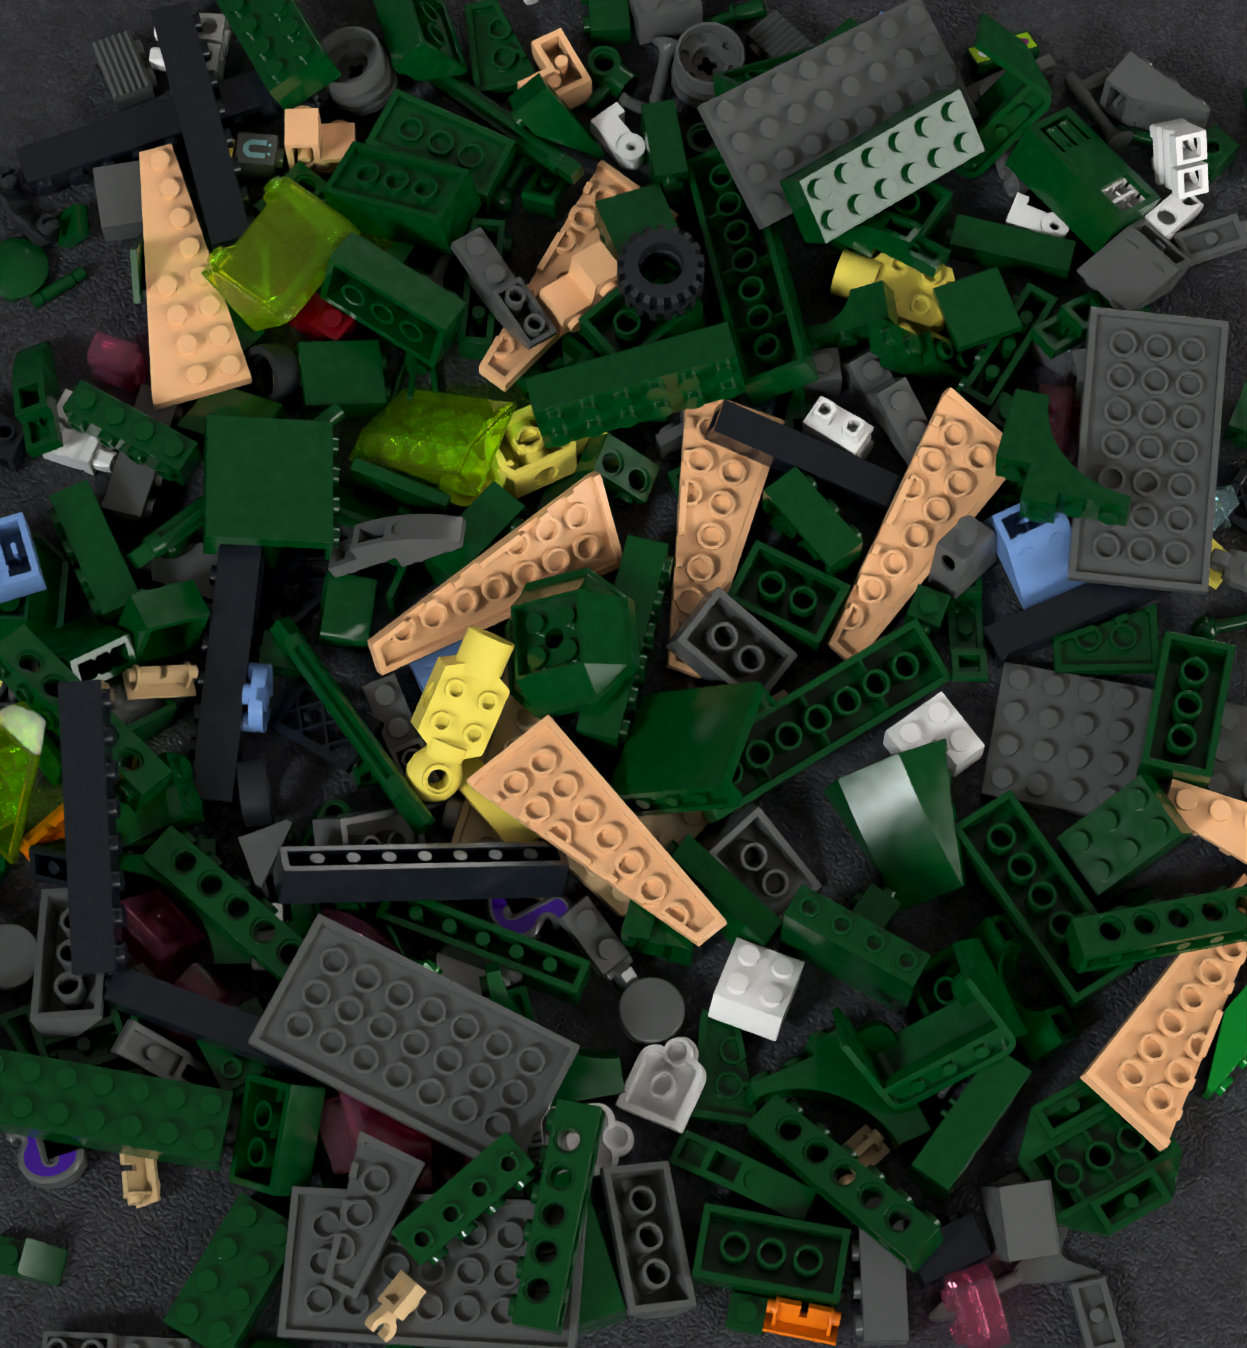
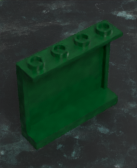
(270, 483)
(687, 748)
(852, 949)

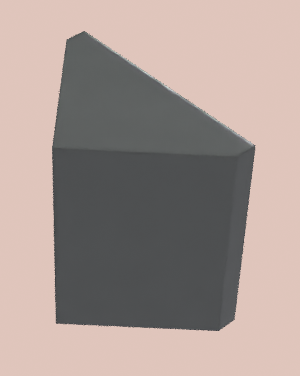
(261, 853)
(1020, 1220)

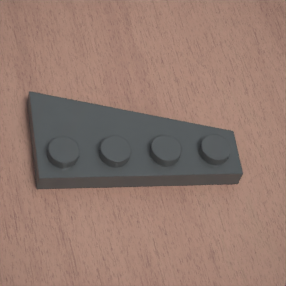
(373, 1204)

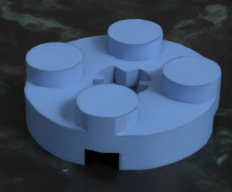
(257, 697)

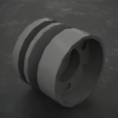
(698, 55)
(365, 71)

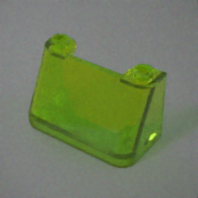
(279, 255)

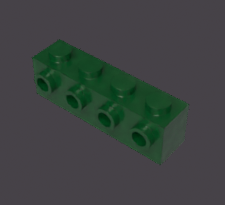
(478, 324)
(1004, 357)
(132, 433)
(464, 1199)

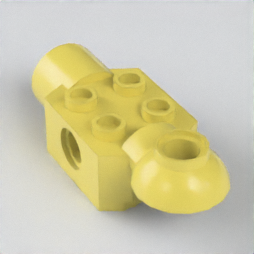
(911, 289)
(524, 462)
(458, 712)

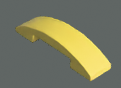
(502, 824)

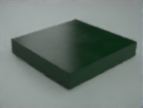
(977, 309)

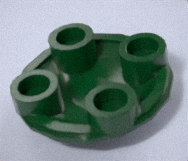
(22, 268)

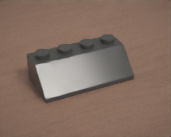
(61, 1001)
(648, 1240)

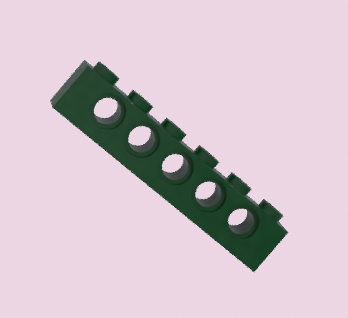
(25, 651)
(164, 860)
(1094, 952)
(909, 1245)
(549, 1313)

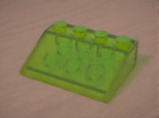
(436, 439)

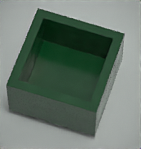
(164, 621)

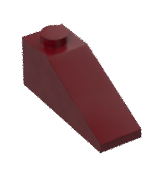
(324, 322)

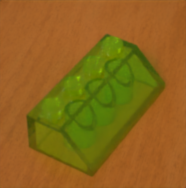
(19, 759)

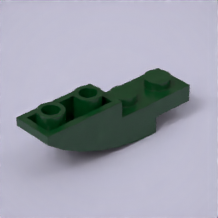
(899, 239)
(1070, 324)
(917, 355)
(35, 398)
(743, 1176)

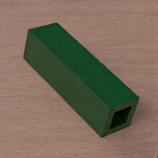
(1010, 249)
(742, 910)

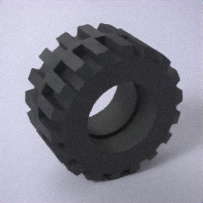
(667, 247)

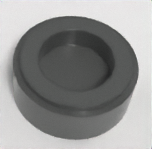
(451, 814)

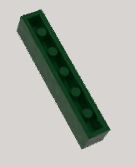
(483, 943)

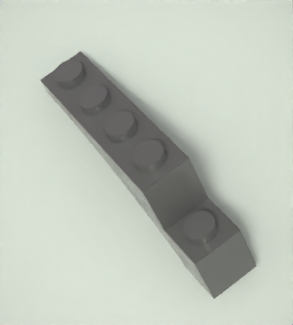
(887, 399)

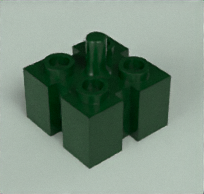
(649, 936)

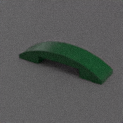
(966, 636)

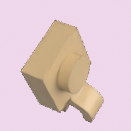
(397, 1302)

